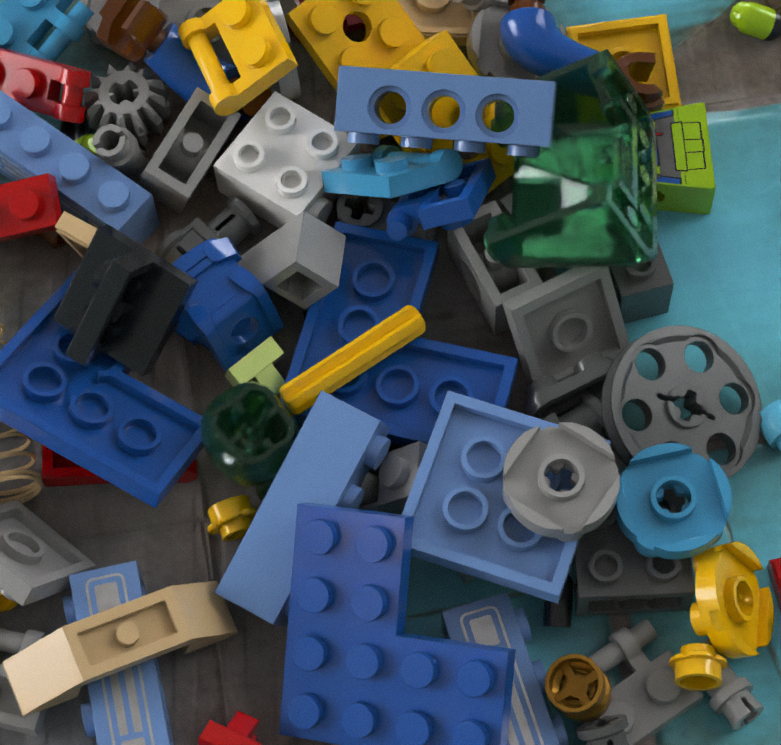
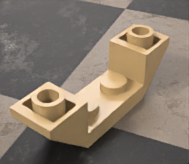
(116, 640)

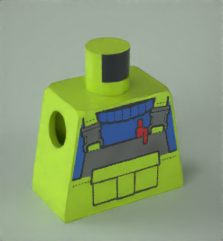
(684, 160)

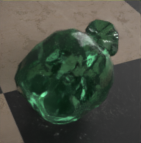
(248, 434)

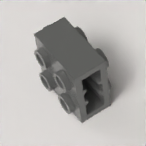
(619, 580)

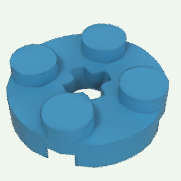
(656, 530)

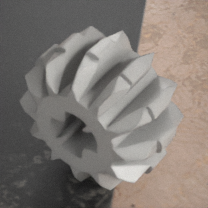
(129, 101)

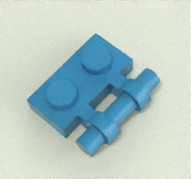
(27, 22)

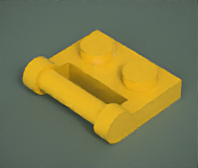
(253, 44)

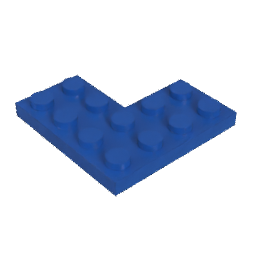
(413, 381)
(94, 410)
(347, 652)

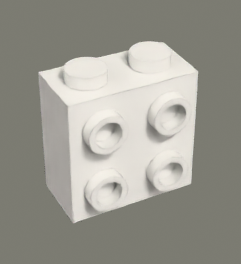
(280, 162)

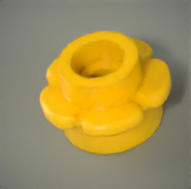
(231, 517)
(698, 667)

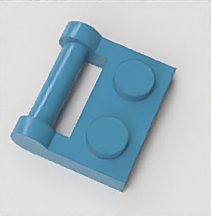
(392, 172)

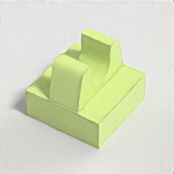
(258, 367)

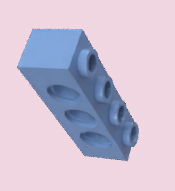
(364, 88)

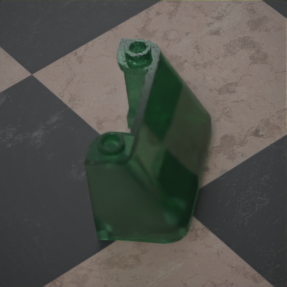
(597, 185)

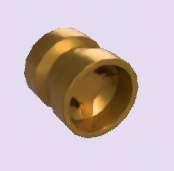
(570, 679)

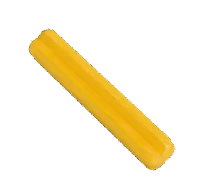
(353, 359)

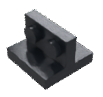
(122, 302)

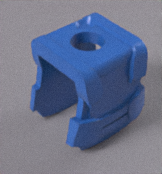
(228, 305)

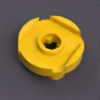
(729, 601)

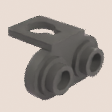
(559, 397)

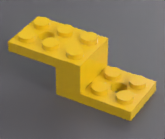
(390, 44)

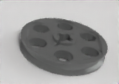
(678, 381)

